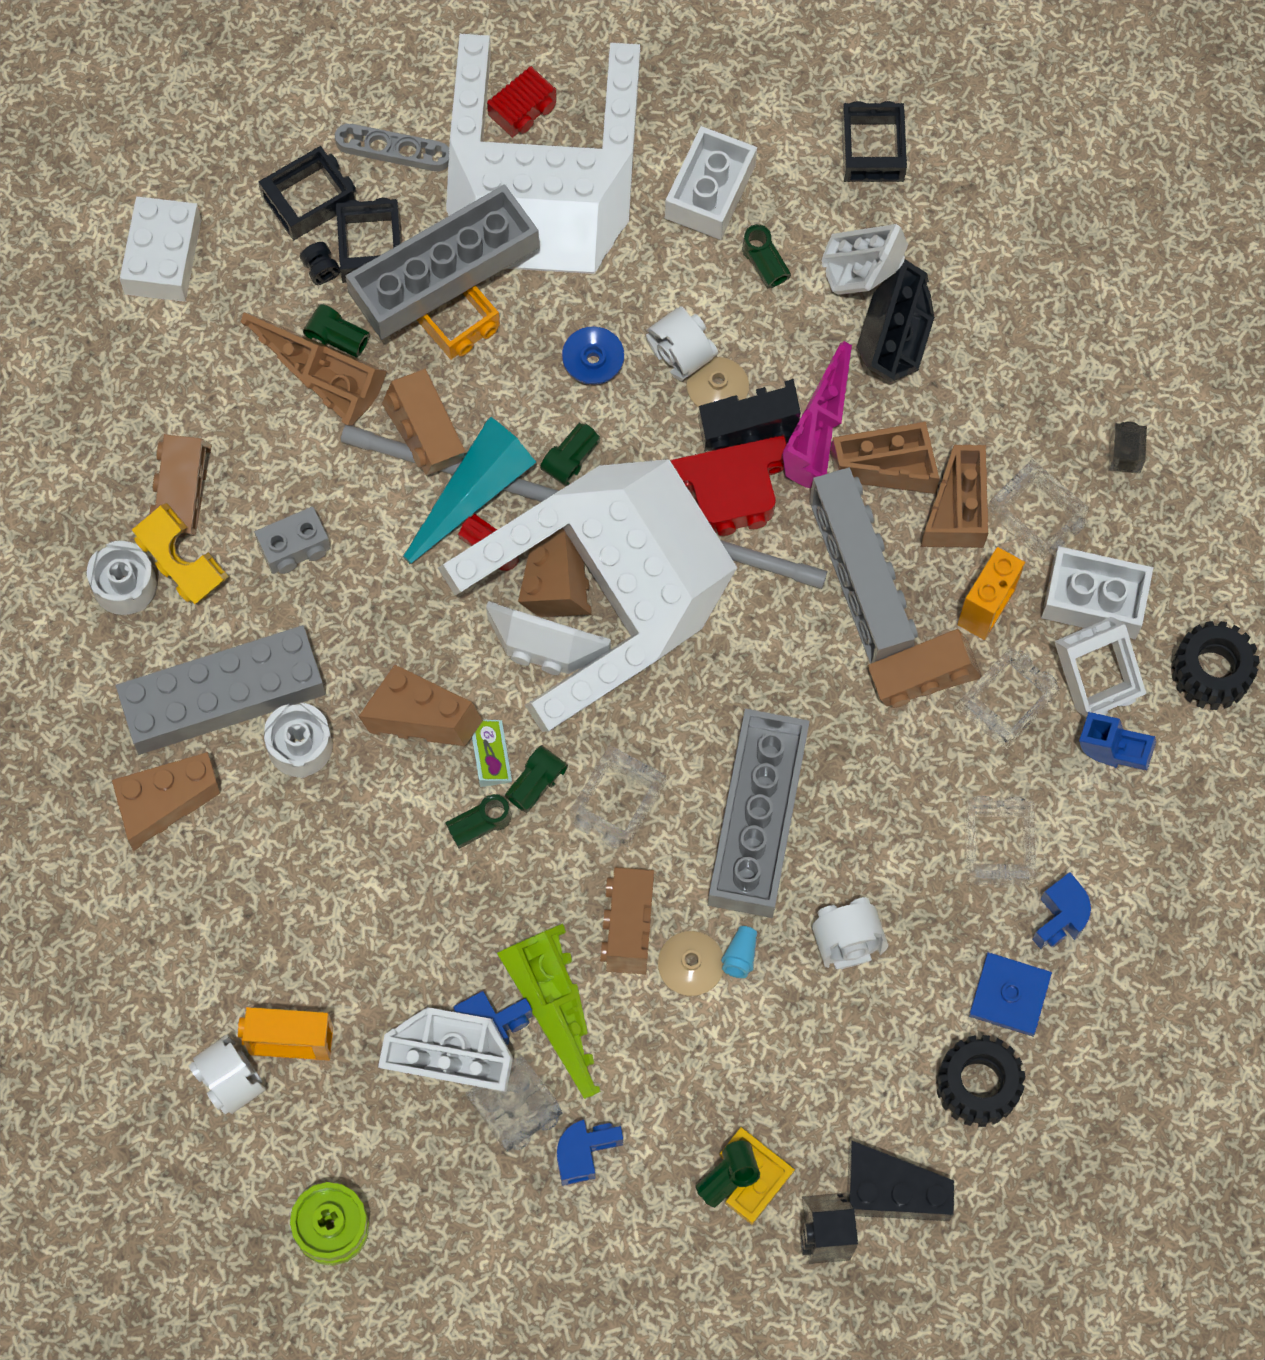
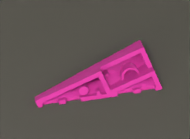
(810, 444)

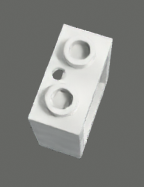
(1088, 640)

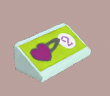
(491, 754)

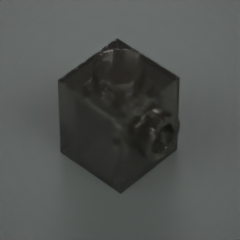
(1127, 447)

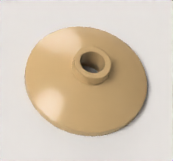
(704, 390)
(685, 978)

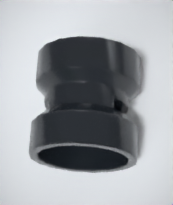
(319, 262)

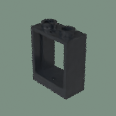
(874, 168)
(293, 173)
(359, 212)

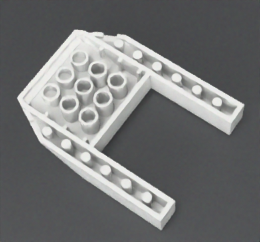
(568, 192)
(644, 550)

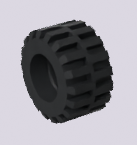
(1208, 688)
(974, 1108)

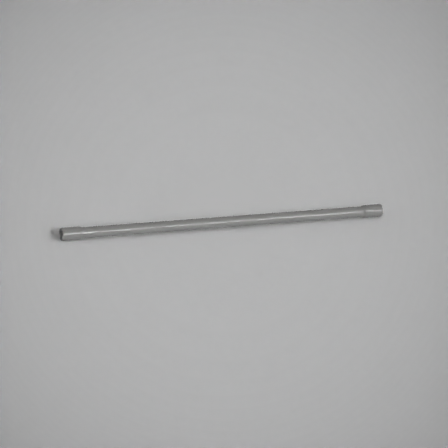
(798, 571)

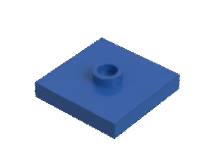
(1010, 994)

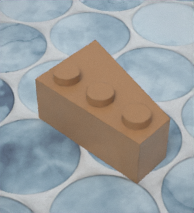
(925, 669)

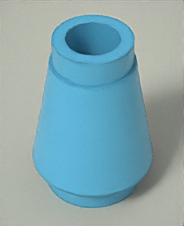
(741, 953)

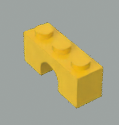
(158, 535)

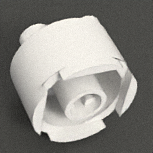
(681, 342)
(120, 593)
(298, 722)
(849, 933)
(228, 1075)

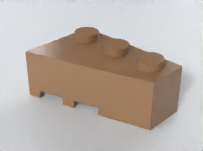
(423, 422)
(889, 457)
(181, 477)
(961, 504)
(555, 579)
(419, 709)
(163, 795)
(628, 921)

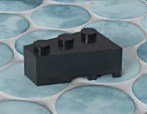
(896, 1189)
(829, 1228)

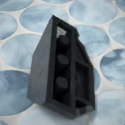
(897, 324)

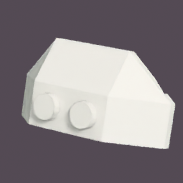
(863, 258)
(544, 642)
(449, 1049)

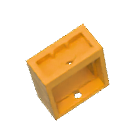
(465, 341)
(991, 593)
(286, 1033)

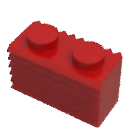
(522, 102)

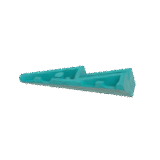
(487, 469)

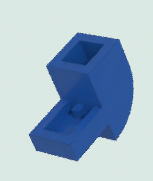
(1110, 744)
(1071, 910)
(511, 1018)
(575, 1150)

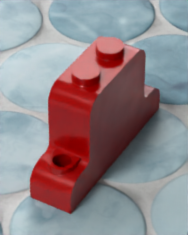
(734, 483)

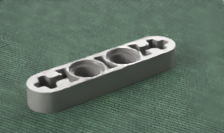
(394, 142)

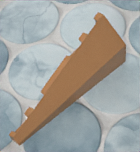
(337, 378)

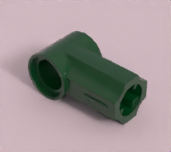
(766, 257)
(331, 329)
(567, 459)
(538, 775)
(475, 822)
(735, 1171)

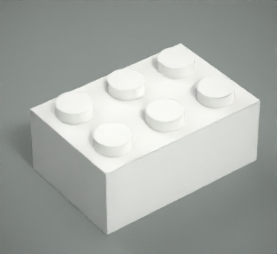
(710, 182)
(160, 249)
(1094, 588)

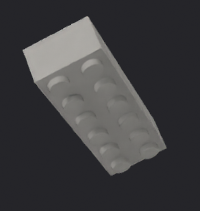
(443, 261)
(861, 565)
(220, 690)
(758, 813)

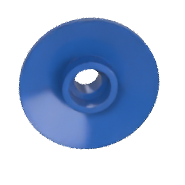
(588, 343)

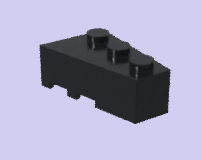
(748, 420)

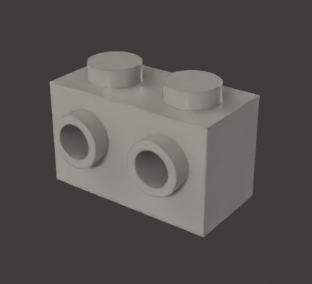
(293, 541)

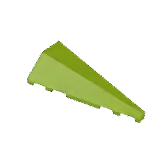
(542, 979)

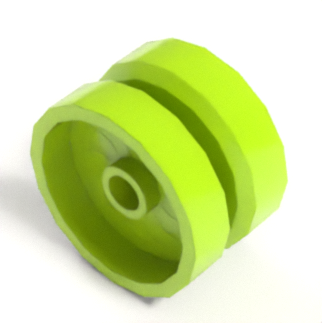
(315, 1209)

